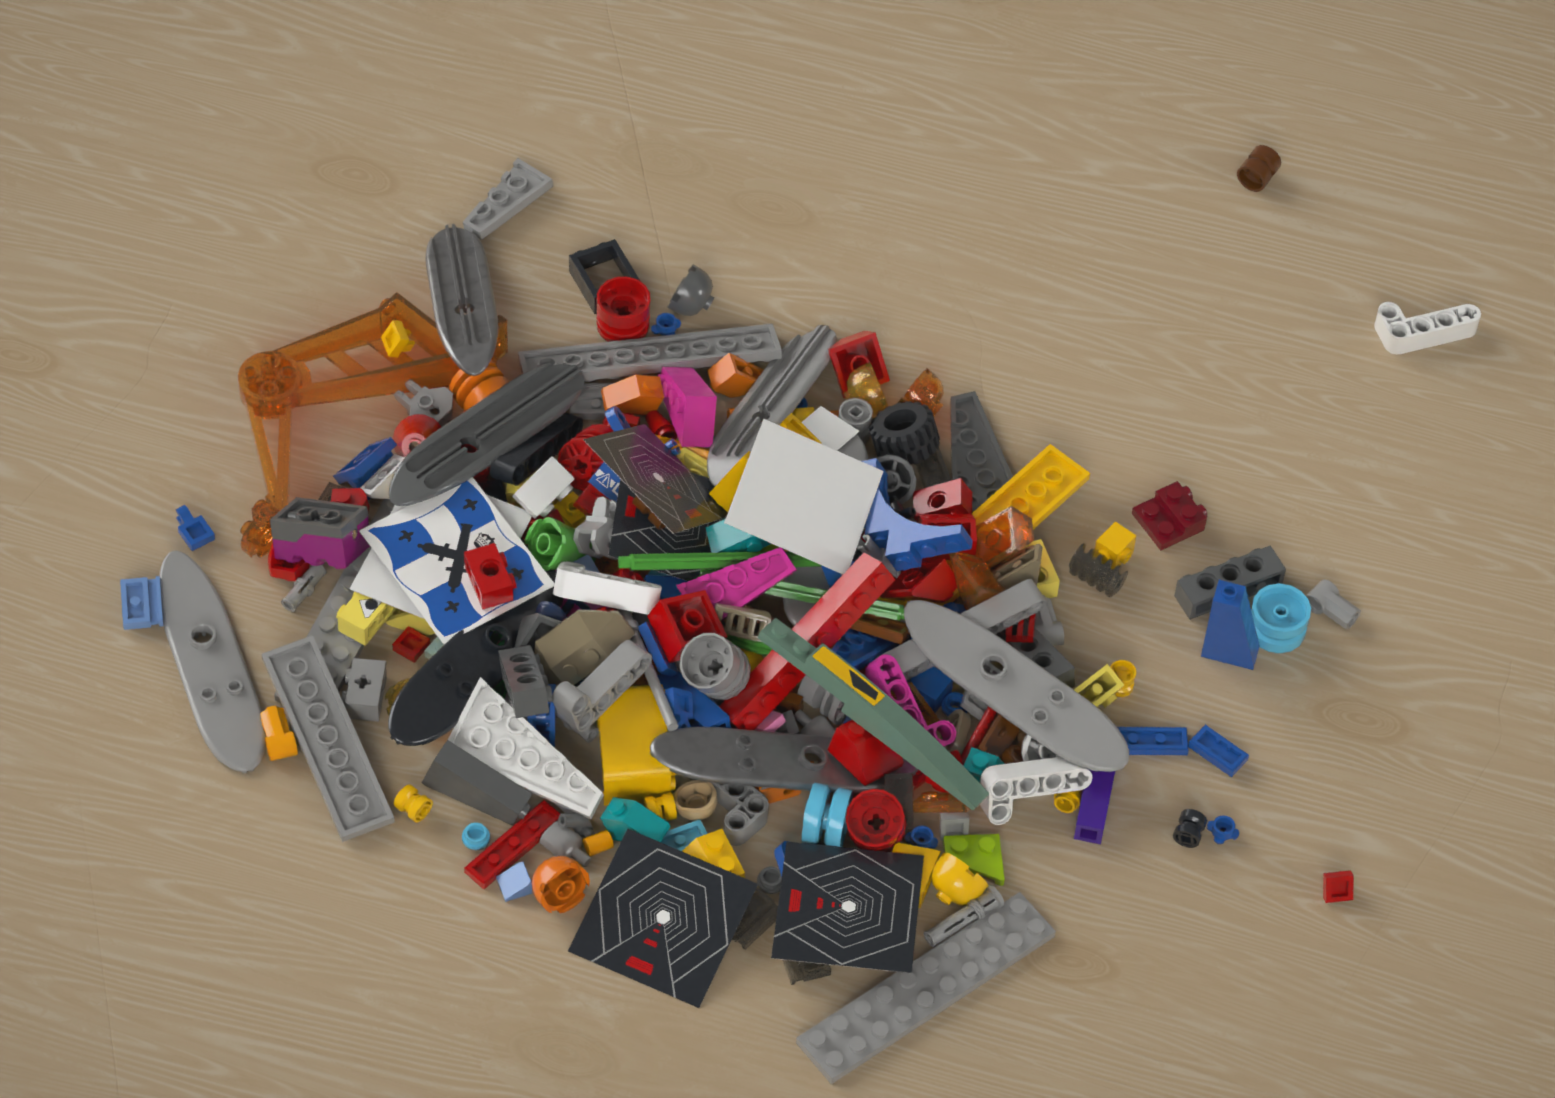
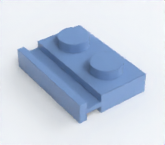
(141, 602)

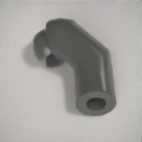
(579, 823)

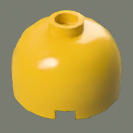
(955, 881)

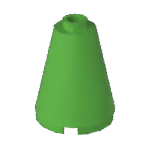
(552, 543)

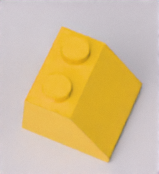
(715, 850)

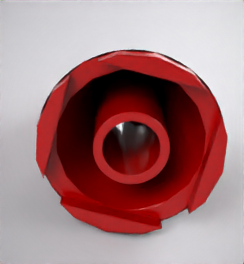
(413, 429)

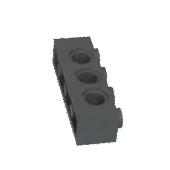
(1251, 570)
(1043, 654)
(525, 681)

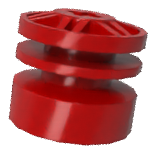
(623, 309)
(580, 458)
(870, 806)

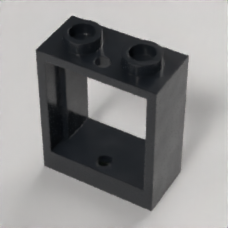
(593, 256)

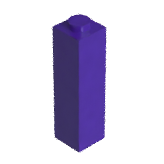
(1094, 807)

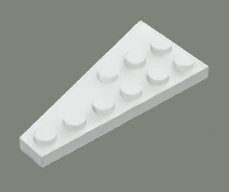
(521, 753)

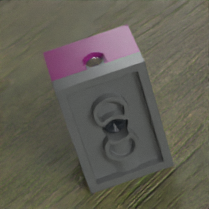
(319, 532)

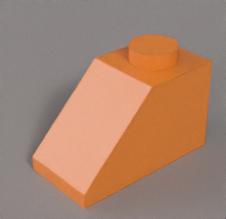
(733, 376)
(634, 394)

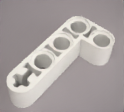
(1426, 330)
(603, 589)
(1063, 778)

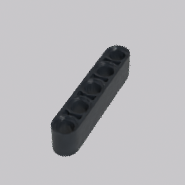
(532, 454)

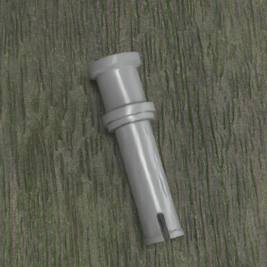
(974, 910)

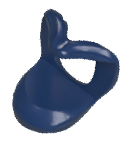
(554, 611)

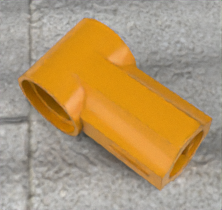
(279, 739)

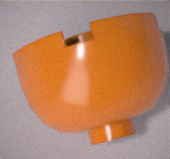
(559, 883)

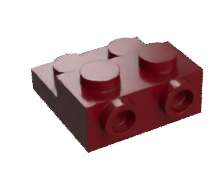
(1171, 515)

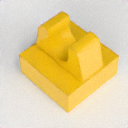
(396, 339)

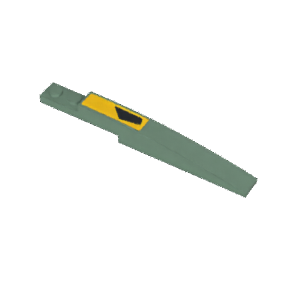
(875, 712)

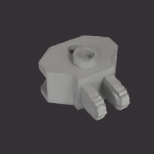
(431, 402)
(597, 530)

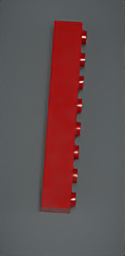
(821, 624)

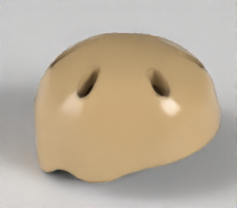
(696, 805)

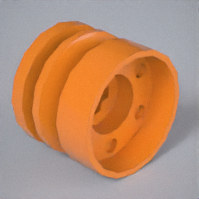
(471, 389)

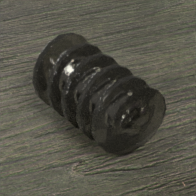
(1096, 572)

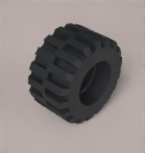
(905, 431)

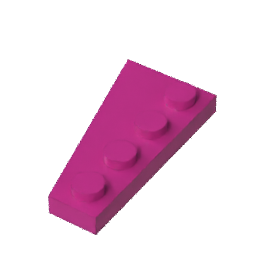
(743, 581)

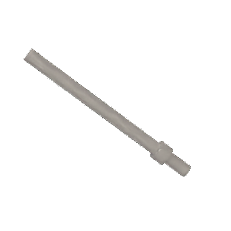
(652, 677)

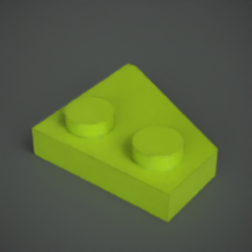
(979, 852)

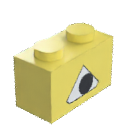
(362, 617)

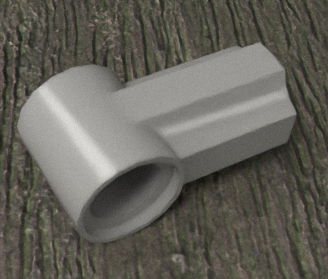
(1326, 599)
(1048, 625)

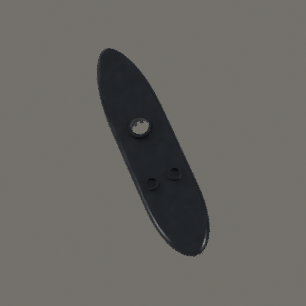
(441, 688)

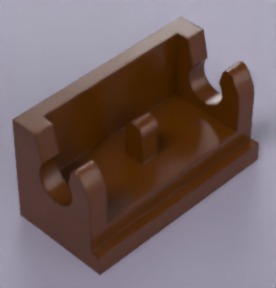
(998, 736)

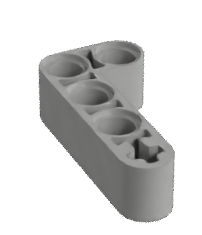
(602, 687)
(741, 812)

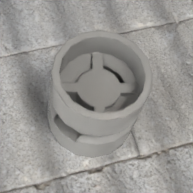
(857, 414)

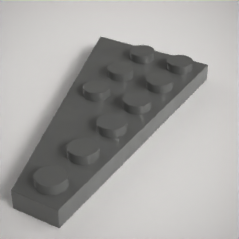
(975, 449)

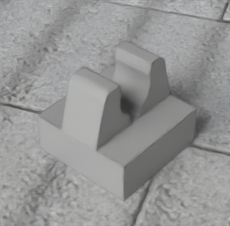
(953, 824)

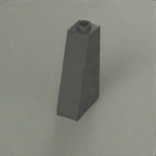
(476, 784)

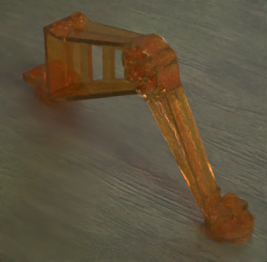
(279, 381)

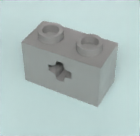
(365, 689)

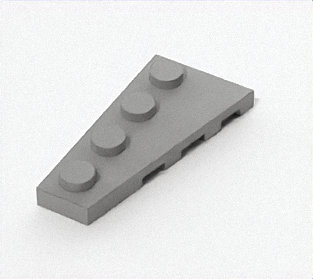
(512, 195)

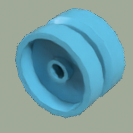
(1280, 617)
(822, 815)

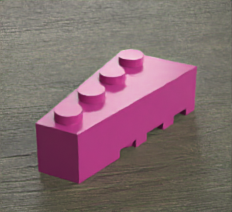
(689, 405)

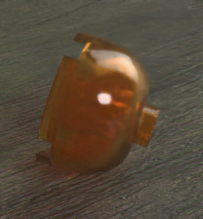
(926, 390)

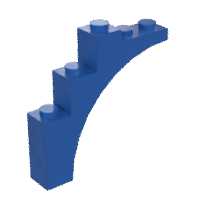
(907, 540)

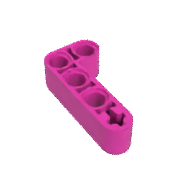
(905, 698)

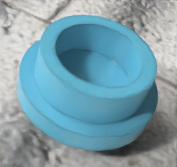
(475, 836)

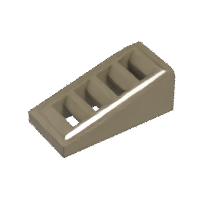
(738, 631)

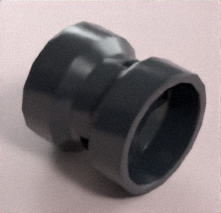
(1190, 828)

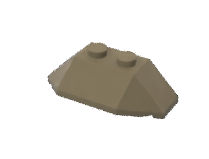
(1017, 568)
(581, 644)

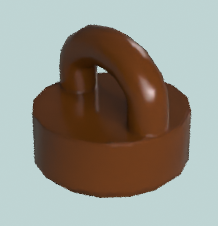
(1012, 754)

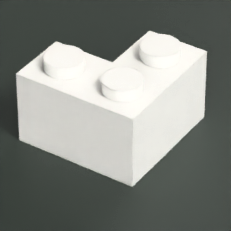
(543, 487)

